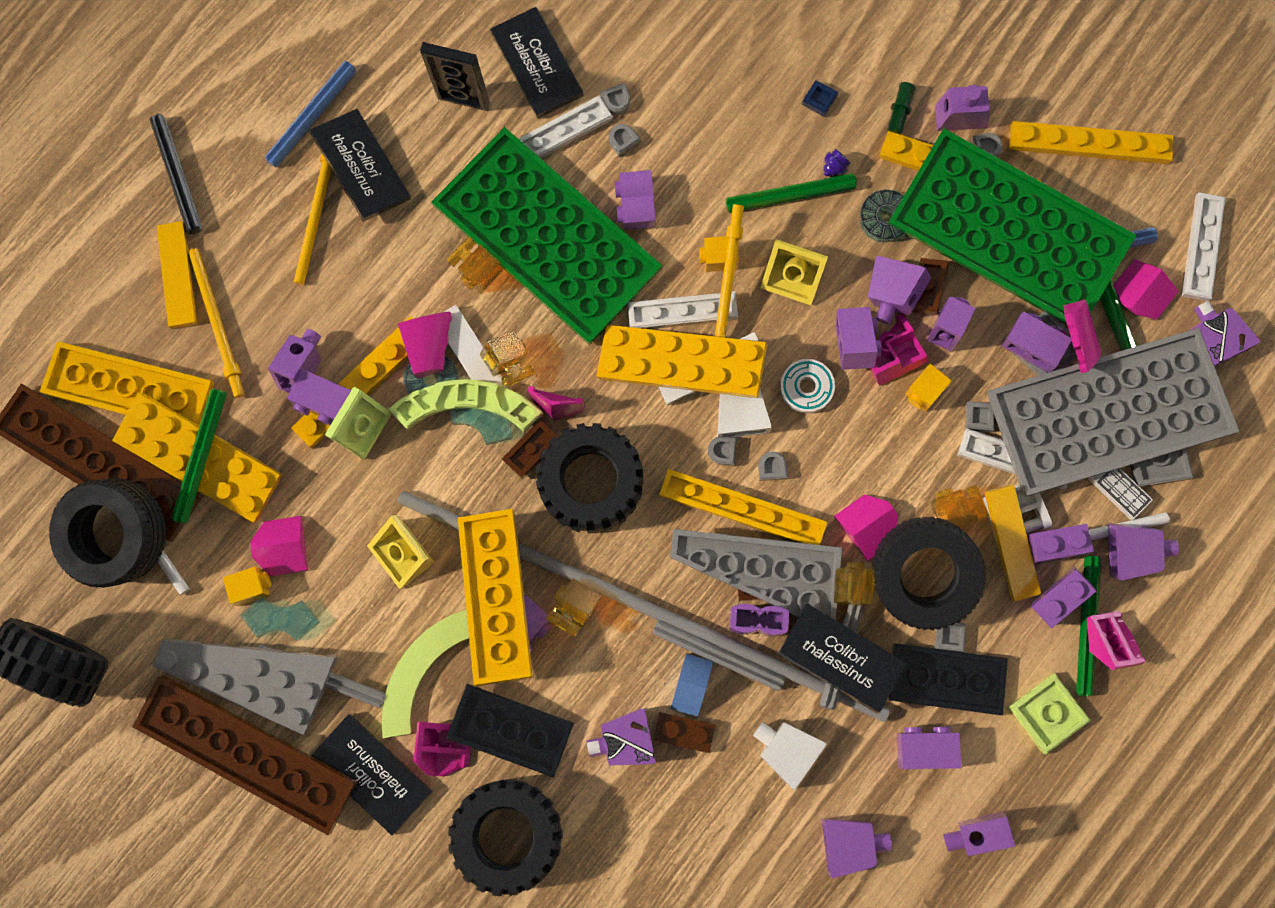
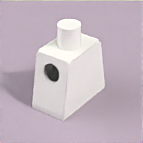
(742, 416)
(788, 751)

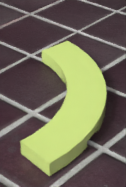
(466, 394)
(412, 669)

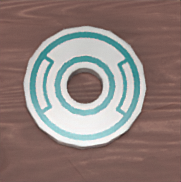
(807, 370)

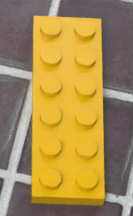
(682, 361)
(113, 382)
(167, 442)
(494, 598)

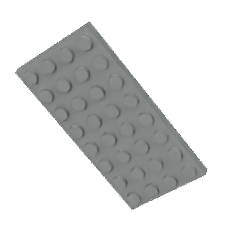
(1114, 415)

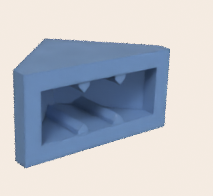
(692, 685)

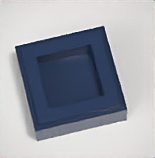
(820, 98)

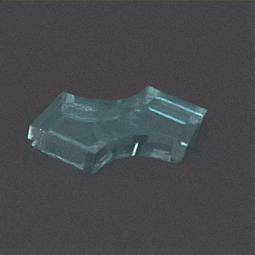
(490, 425)
(266, 617)

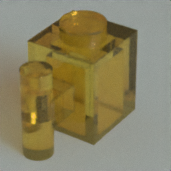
(477, 267)
(506, 355)
(956, 509)
(854, 585)
(573, 607)

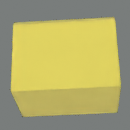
(793, 272)
(399, 552)

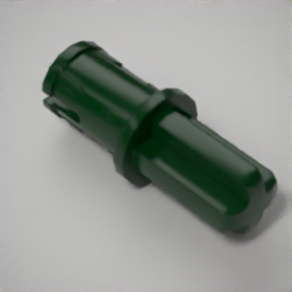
(901, 107)

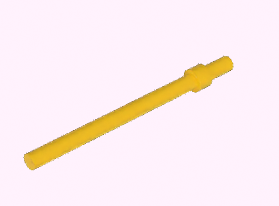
(313, 222)
(734, 234)
(231, 369)

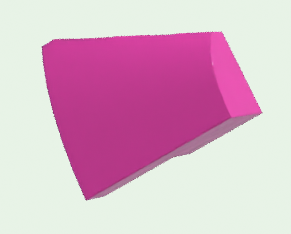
(1082, 334)
(426, 342)
(899, 352)

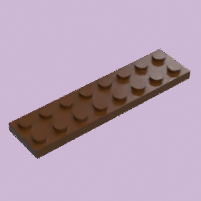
(83, 451)
(245, 754)

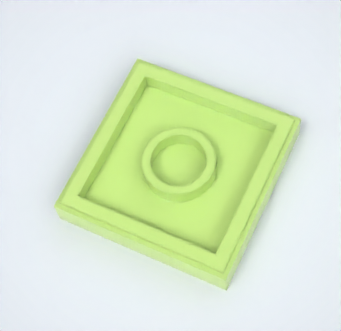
(358, 423)
(1049, 713)

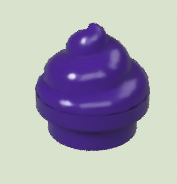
(835, 163)

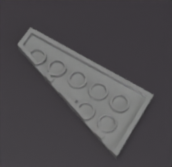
(767, 569)
(262, 680)

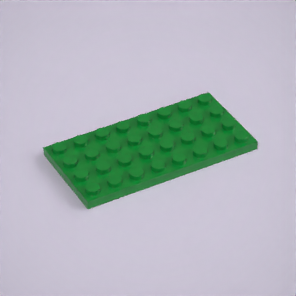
(1010, 227)
(547, 235)

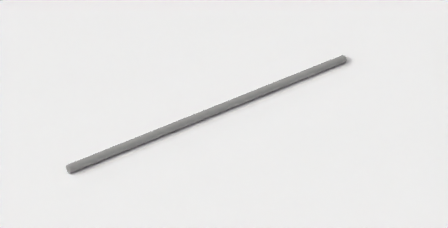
(648, 608)

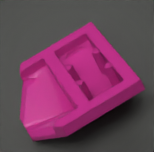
(1145, 289)
(556, 405)
(867, 523)
(280, 546)
(1113, 641)
(437, 754)

